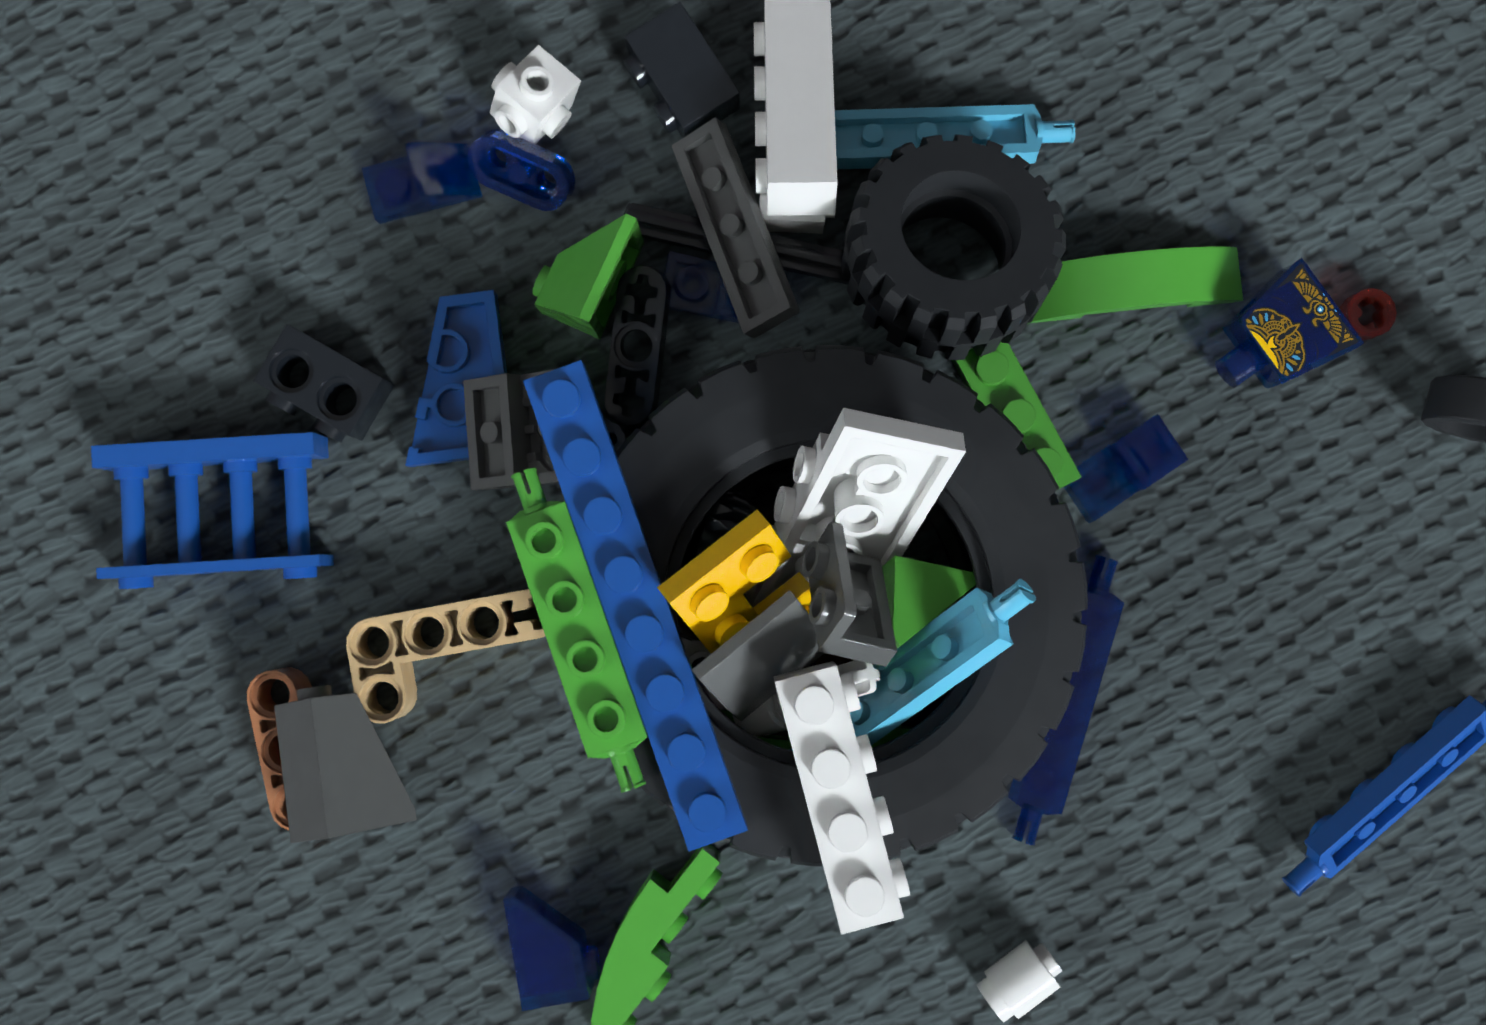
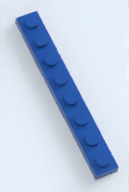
(635, 607)

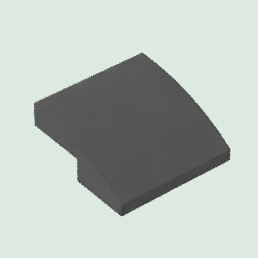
(503, 432)
(768, 646)

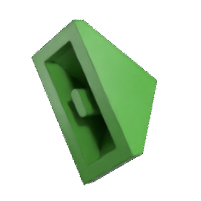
(920, 593)

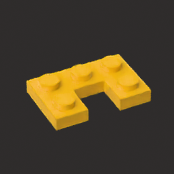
(712, 585)

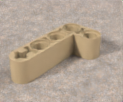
(407, 645)

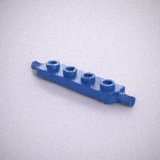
(1383, 800)

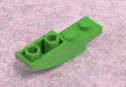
(636, 959)

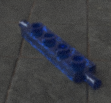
(1049, 780)

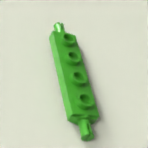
(577, 630)

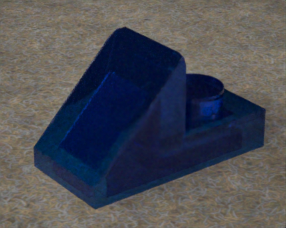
(423, 181)

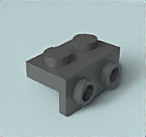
(848, 601)

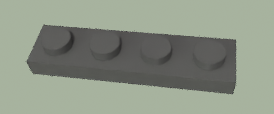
(735, 229)

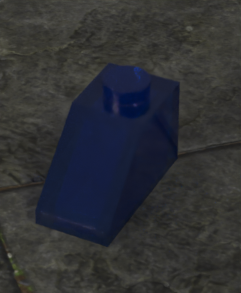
(548, 953)

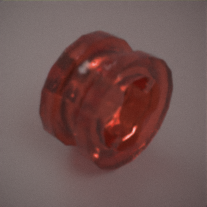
(1383, 316)

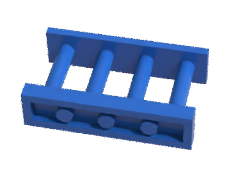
(185, 463)

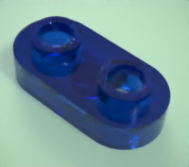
(523, 172)

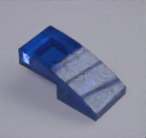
(1125, 468)

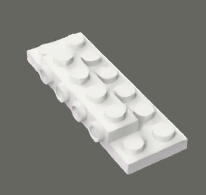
(872, 479)

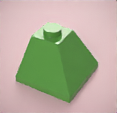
(585, 276)

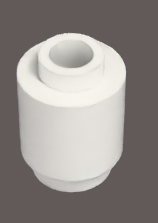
(1020, 980)

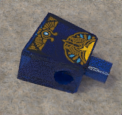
(1286, 330)

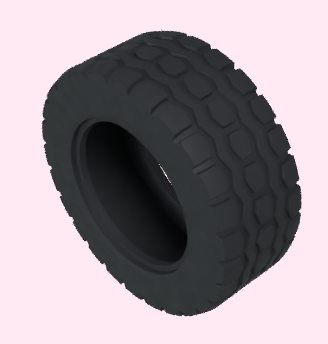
(992, 519)

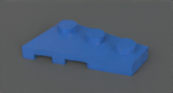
(462, 347)

